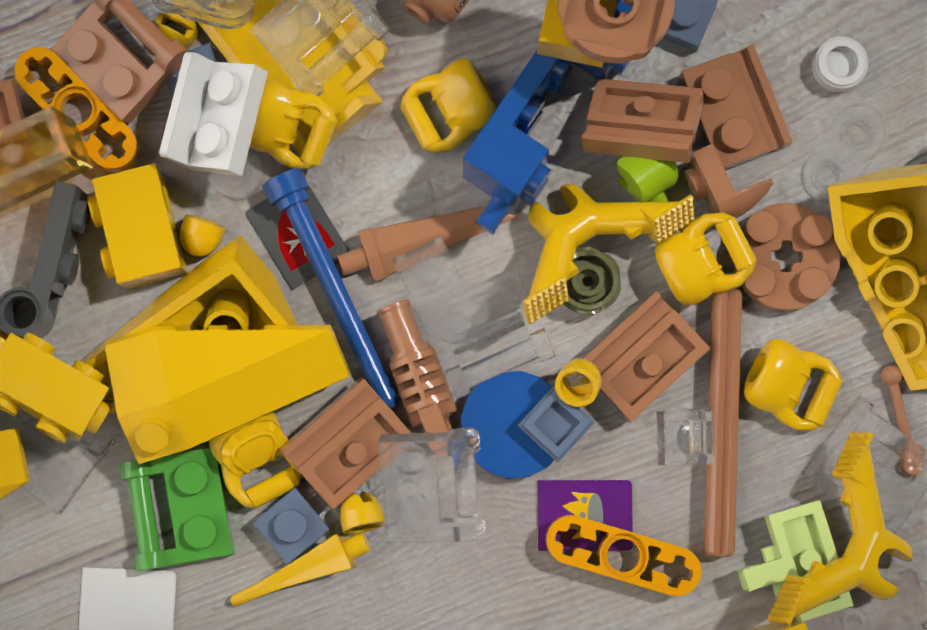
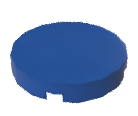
(495, 412)

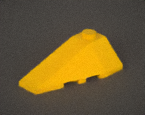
(884, 238)
(197, 384)

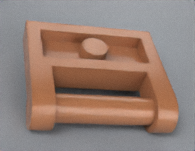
(110, 65)

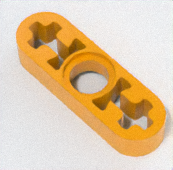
(62, 73)
(658, 580)

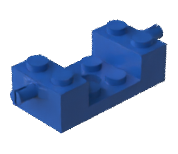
(504, 156)

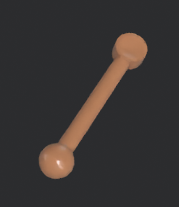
(892, 376)

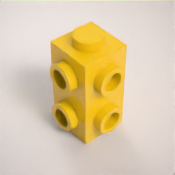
(57, 394)

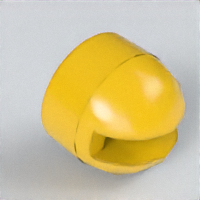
(186, 40)
(200, 235)
(581, 390)
(361, 513)

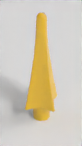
(327, 558)

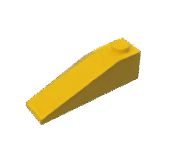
(224, 289)

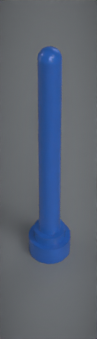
(290, 196)

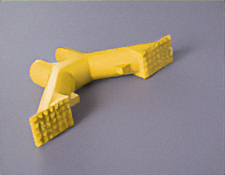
(585, 221)
(869, 540)

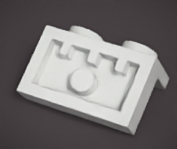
(213, 115)

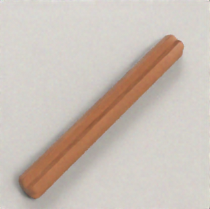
(724, 402)

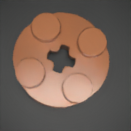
(611, 38)
(810, 237)

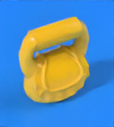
(461, 99)
(278, 121)
(692, 266)
(779, 379)
(249, 448)

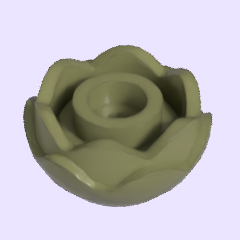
(605, 282)

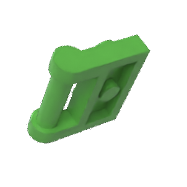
(195, 506)

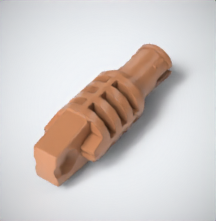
(417, 370)

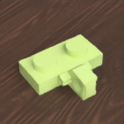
(798, 540)

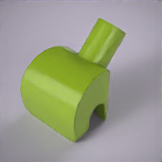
(647, 177)

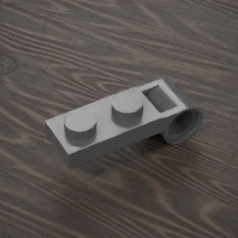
(55, 263)

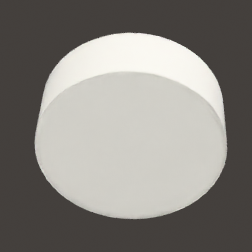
(840, 64)

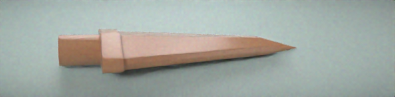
(390, 241)

